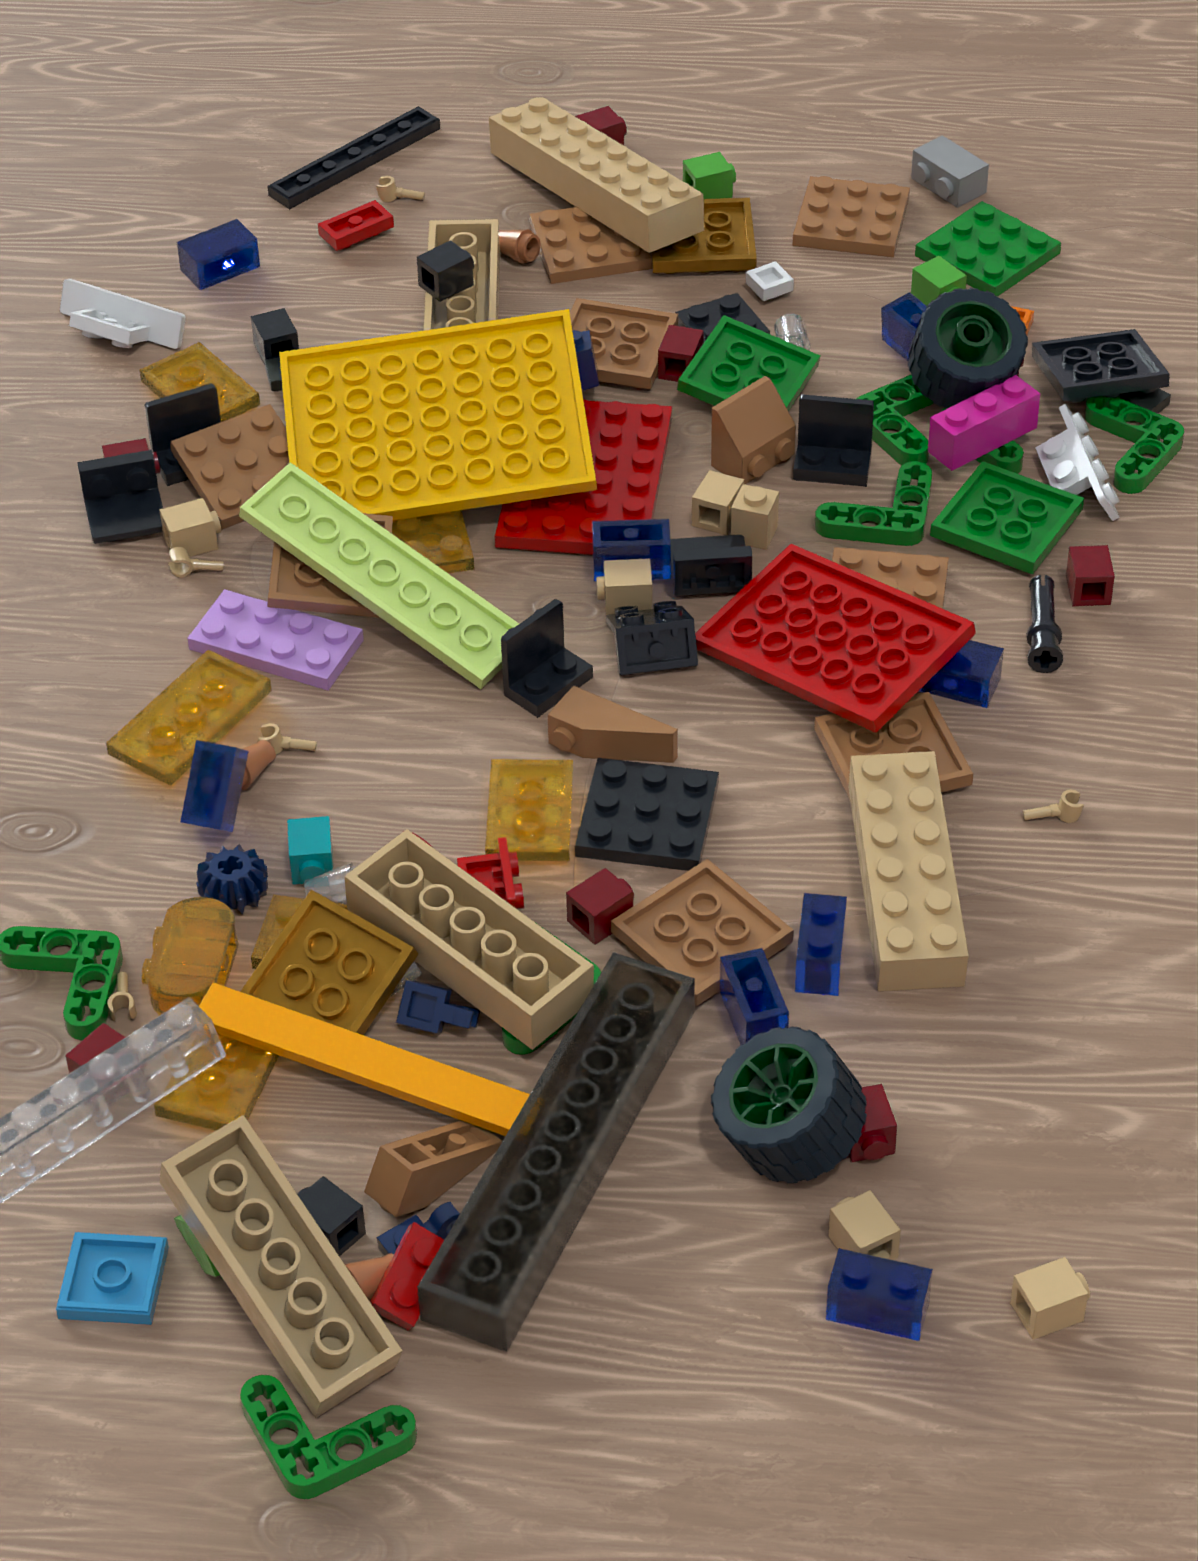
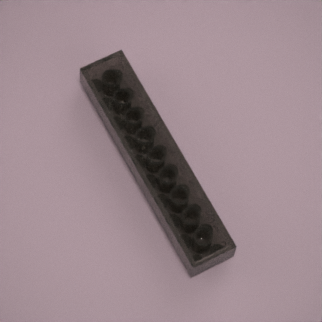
(556, 1153)

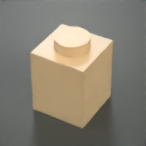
(714, 501)
(755, 515)
(190, 527)
(625, 584)
(864, 1227)
(1049, 1297)

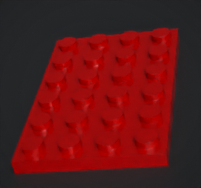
(628, 465)
(834, 637)

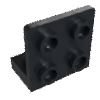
(177, 417)
(834, 440)
(121, 496)
(710, 564)
(653, 638)
(537, 663)

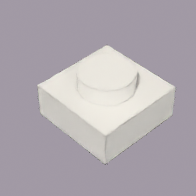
(769, 281)

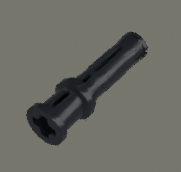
(1044, 633)

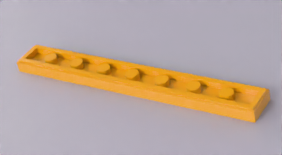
(363, 1060)

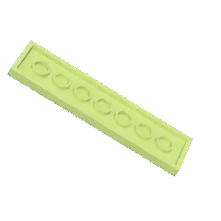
(381, 572)

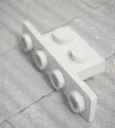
(119, 317)
(1071, 462)

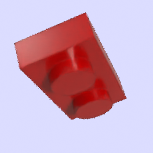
(355, 225)
(397, 1291)

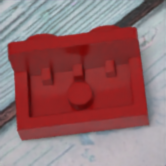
(496, 873)

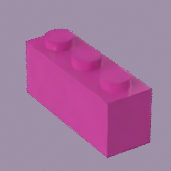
(983, 422)

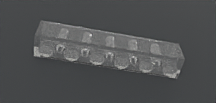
(105, 1094)

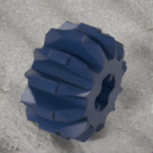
(233, 877)

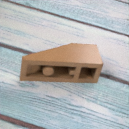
(605, 729)
(426, 1165)

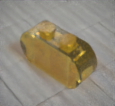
(190, 952)

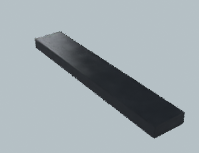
(353, 157)

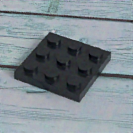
(1100, 365)
(647, 814)

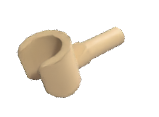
(389, 192)
(182, 564)
(273, 735)
(1066, 810)
(121, 997)

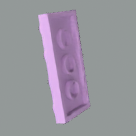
(276, 639)

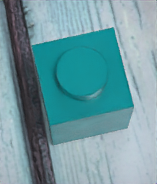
(309, 847)

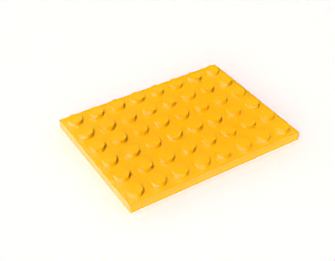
(442, 416)

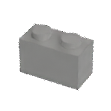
(949, 171)

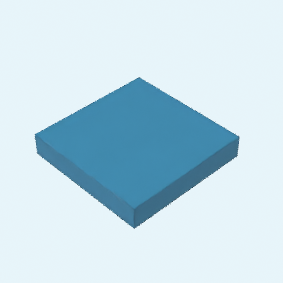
(112, 1278)

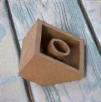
(751, 432)

